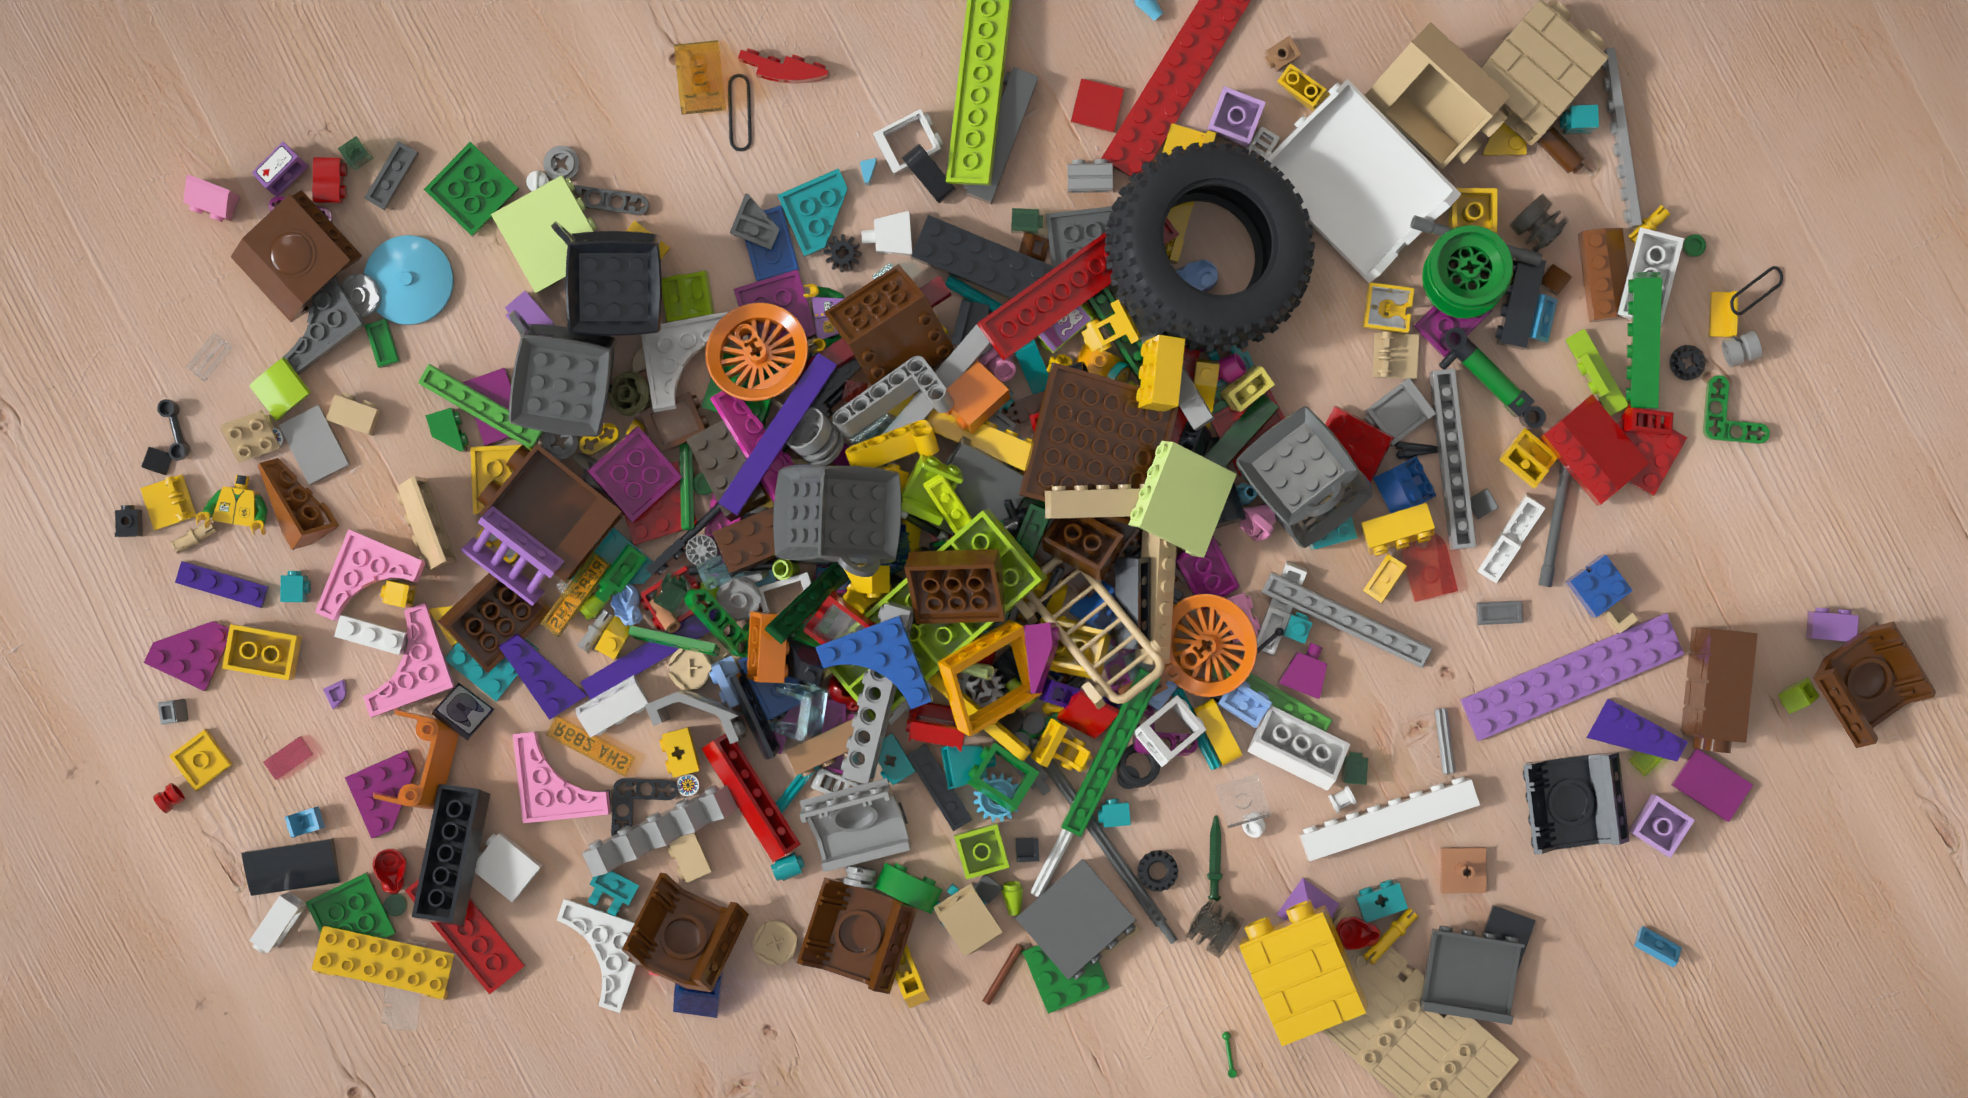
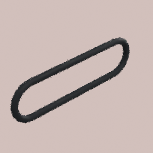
(748, 112)
(1750, 284)

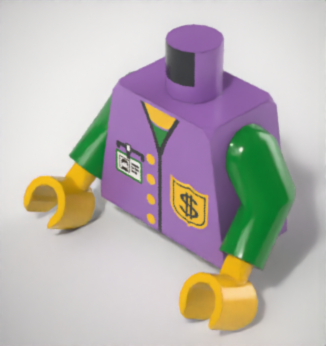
(823, 300)

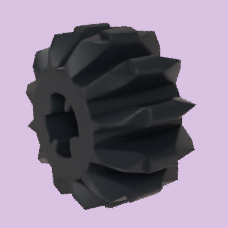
(837, 248)

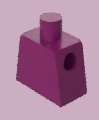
(1305, 672)

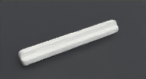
(1051, 863)

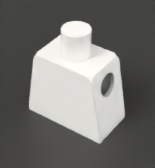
(891, 234)

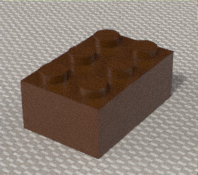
(747, 542)
(1084, 544)

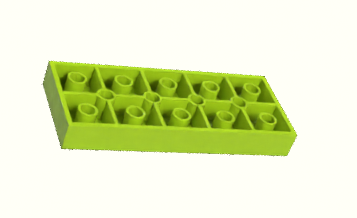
(939, 640)

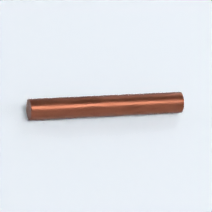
(990, 995)

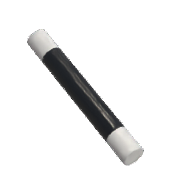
(927, 527)

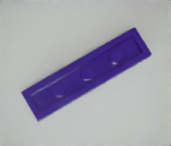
(221, 584)

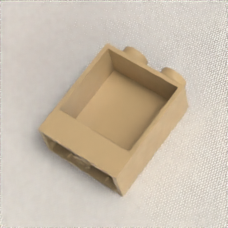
(1543, 67)
(1439, 98)

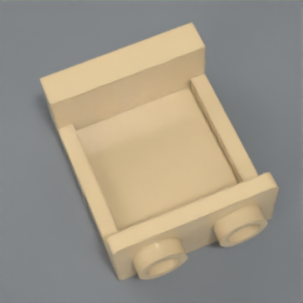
(968, 920)

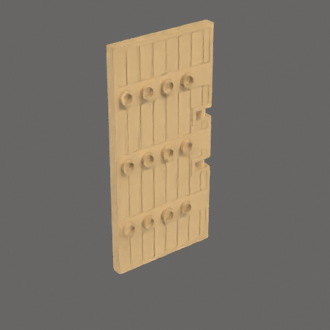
(1412, 1048)

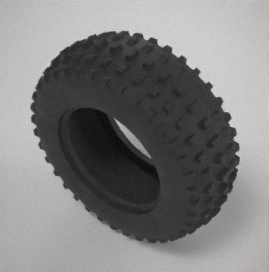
(1260, 202)

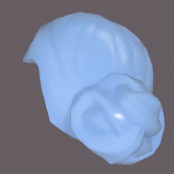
(1199, 274)
(627, 605)

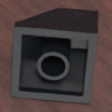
(804, 664)

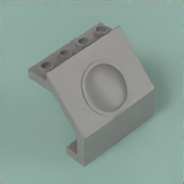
(732, 725)
(856, 824)

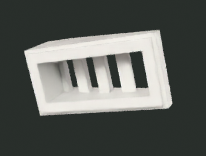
(1268, 135)
(819, 777)

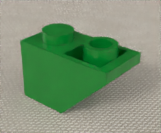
(446, 428)

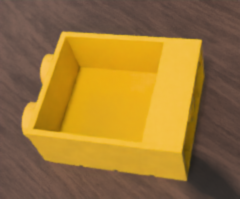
(1302, 972)

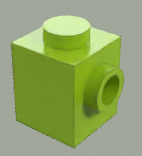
(1798, 695)

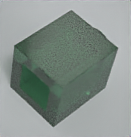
(355, 153)
(1026, 221)
(670, 592)
(1355, 768)

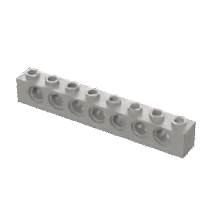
(1452, 459)
(851, 766)

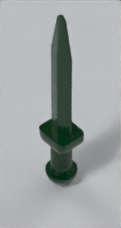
(1215, 860)

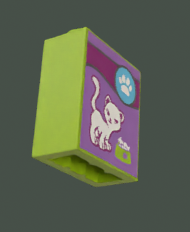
(1066, 328)

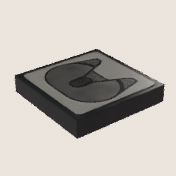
(463, 711)

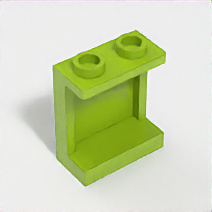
(914, 495)

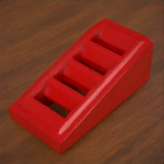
(1634, 421)

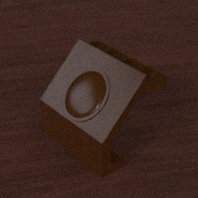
(294, 254)
(1871, 680)
(857, 934)
(684, 935)

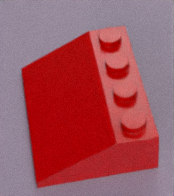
(1594, 450)

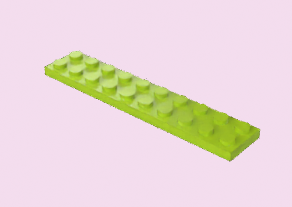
(979, 92)

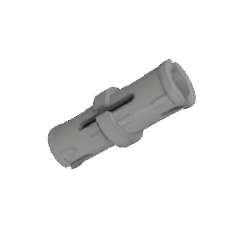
(595, 631)

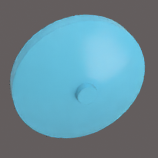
(412, 278)

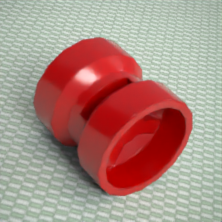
(168, 798)

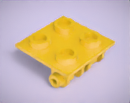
(168, 502)

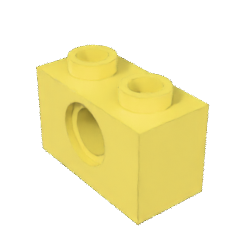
(1247, 388)

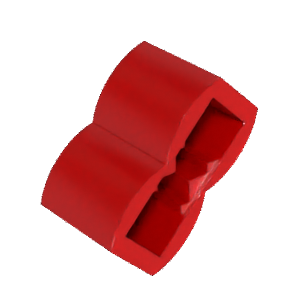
(328, 180)

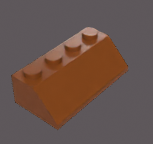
(1603, 271)

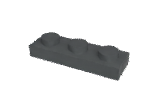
(391, 175)

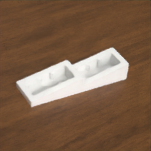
(1511, 538)
(1279, 612)

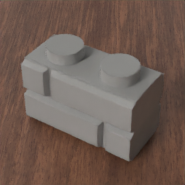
(1089, 177)

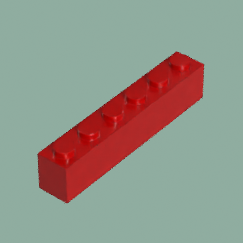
(751, 797)

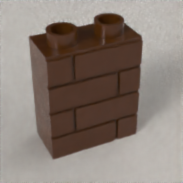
(553, 507)
(1718, 688)

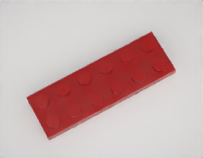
(479, 946)

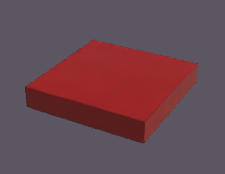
(1097, 105)

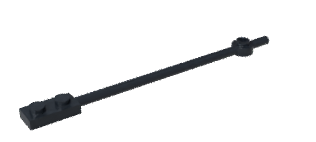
(676, 550)

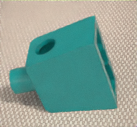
(958, 764)

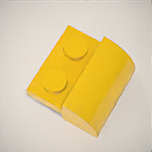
(1528, 458)

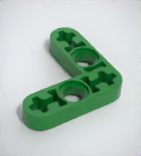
(1725, 426)

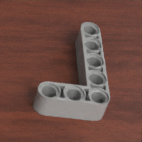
(891, 391)

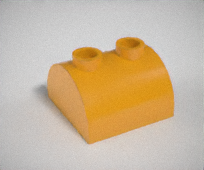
(1097, 362)

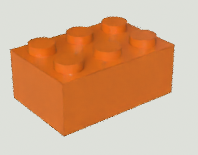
(765, 653)

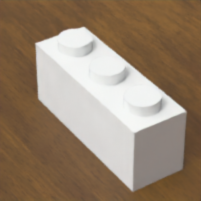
(371, 634)
(612, 707)

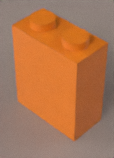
(976, 397)

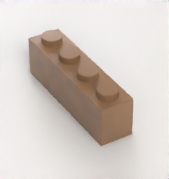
(822, 748)

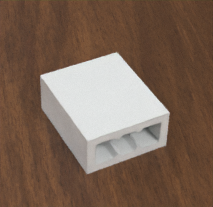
(506, 866)

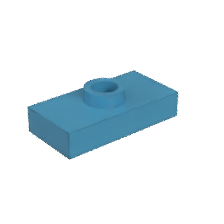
(1543, 318)
(1658, 946)

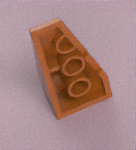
(296, 510)

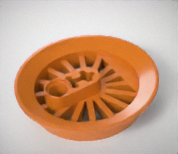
(739, 323)
(1236, 621)

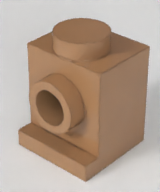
(1276, 62)

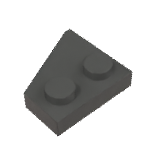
(754, 224)

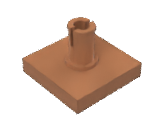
(1463, 870)

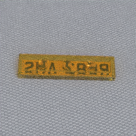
(575, 594)
(593, 747)

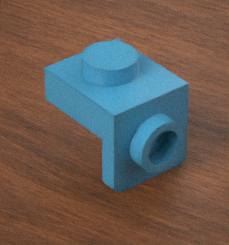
(304, 822)

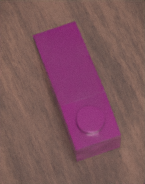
(1041, 649)

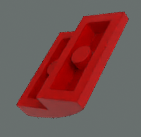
(1085, 716)

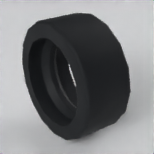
(1130, 780)

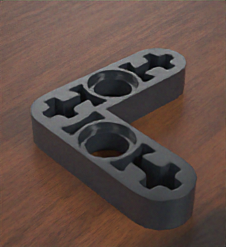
(628, 797)

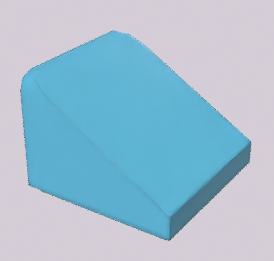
(868, 167)

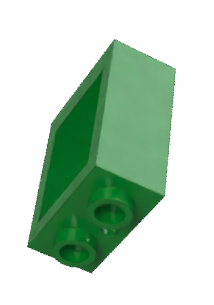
(1014, 801)

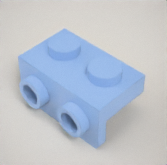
(718, 675)
(1246, 704)

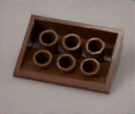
(956, 586)
(490, 617)

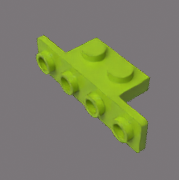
(1593, 367)

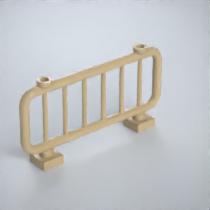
(1102, 687)

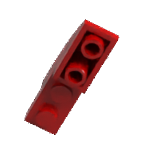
(792, 71)

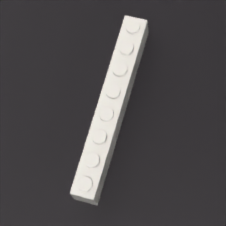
(1389, 819)

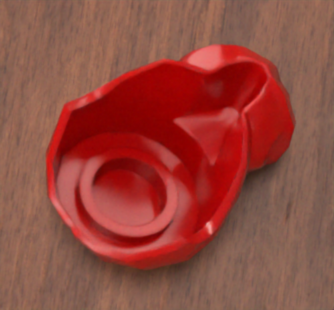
(841, 695)
(390, 869)
(1357, 933)

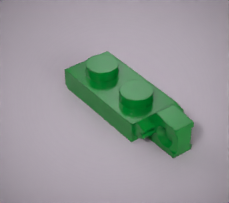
(620, 572)

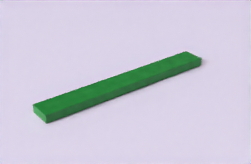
(1107, 758)

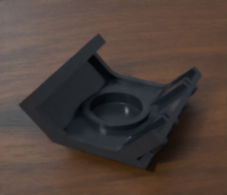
(1576, 802)

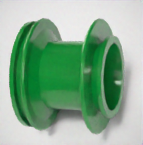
(1492, 259)

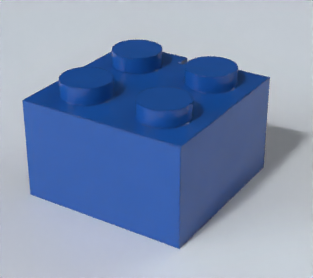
(1599, 587)

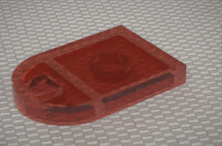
(1429, 569)

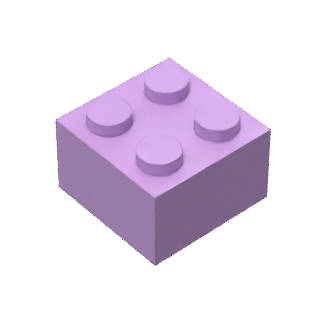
(1236, 116)
(1661, 825)

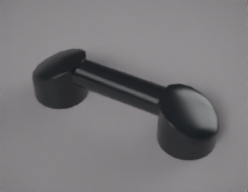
(170, 409)

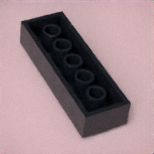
(976, 259)
(451, 855)

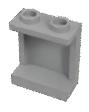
(1399, 411)

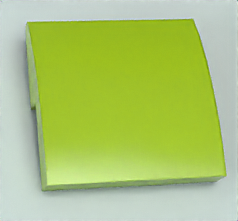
(687, 296)
(280, 389)

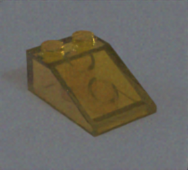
(699, 77)

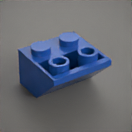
(1404, 485)
(1088, 604)

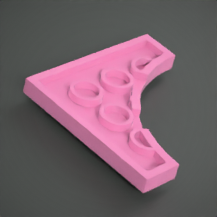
(360, 565)
(421, 670)
(547, 794)

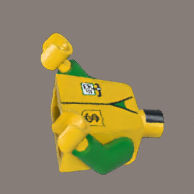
(236, 507)

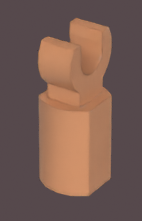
(666, 618)

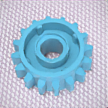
(988, 806)

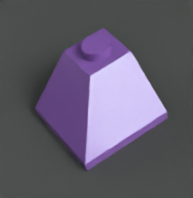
(1307, 891)

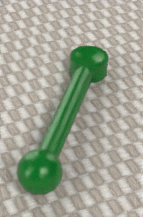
(1231, 1072)

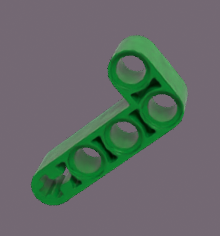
(720, 621)

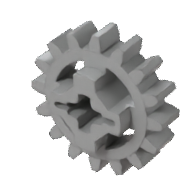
(990, 689)

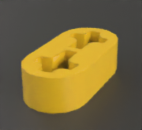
(603, 443)

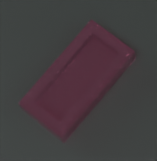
(288, 758)

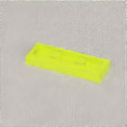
(948, 502)

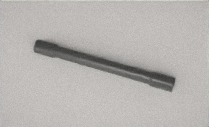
(1429, 226)
(1548, 568)

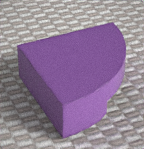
(336, 693)

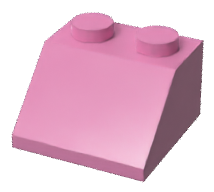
(210, 198)

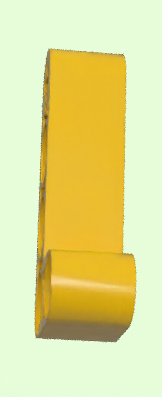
(894, 445)

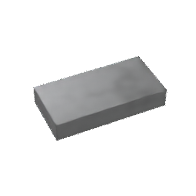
(1499, 612)

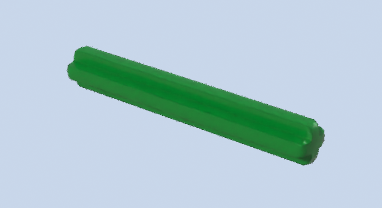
(686, 487)

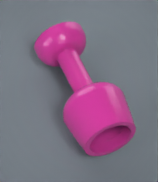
(1231, 368)

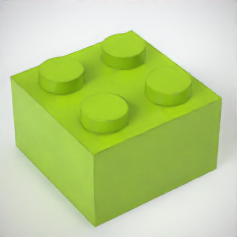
(981, 850)

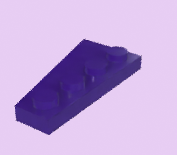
(544, 681)
(1629, 730)

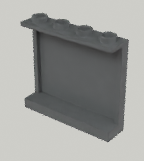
(985, 482)
(1076, 920)
(1471, 975)

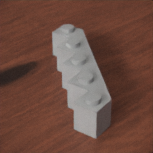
(659, 830)

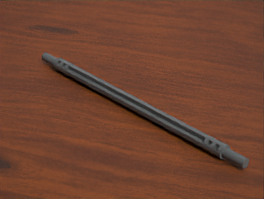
(1110, 851)

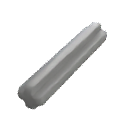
(1444, 739)

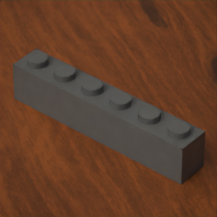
(1013, 108)

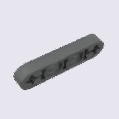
(607, 195)

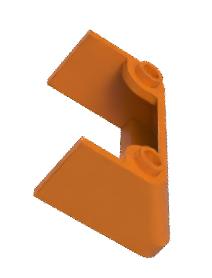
(437, 764)

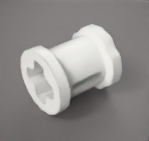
(1342, 799)

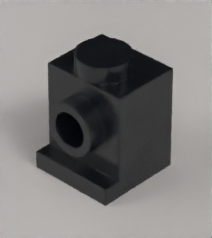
(135, 526)

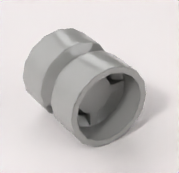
(1745, 347)

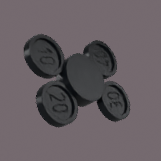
(1014, 722)

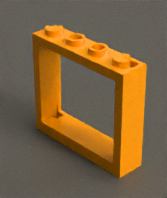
(970, 654)

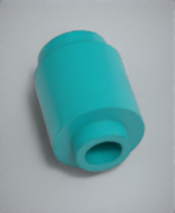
(788, 867)

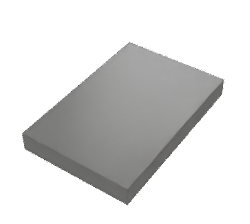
(314, 444)

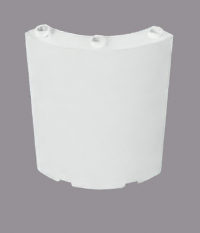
(1360, 179)

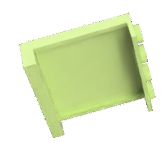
(529, 230)
(1182, 498)

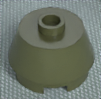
(630, 394)

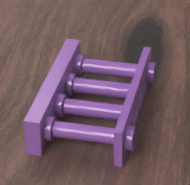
(521, 542)

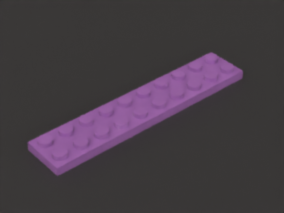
(1571, 676)

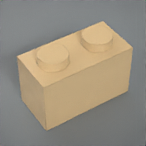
(353, 414)
(690, 857)

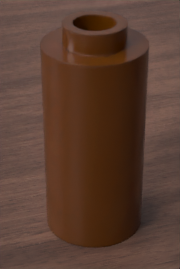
(1561, 151)

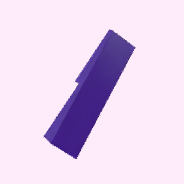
(1060, 694)

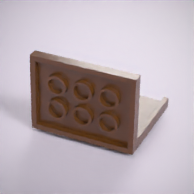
(889, 325)

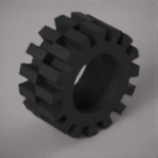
(1161, 884)

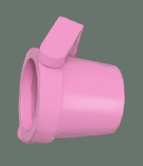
(994, 363)
(1258, 522)

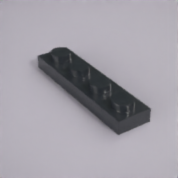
(936, 784)

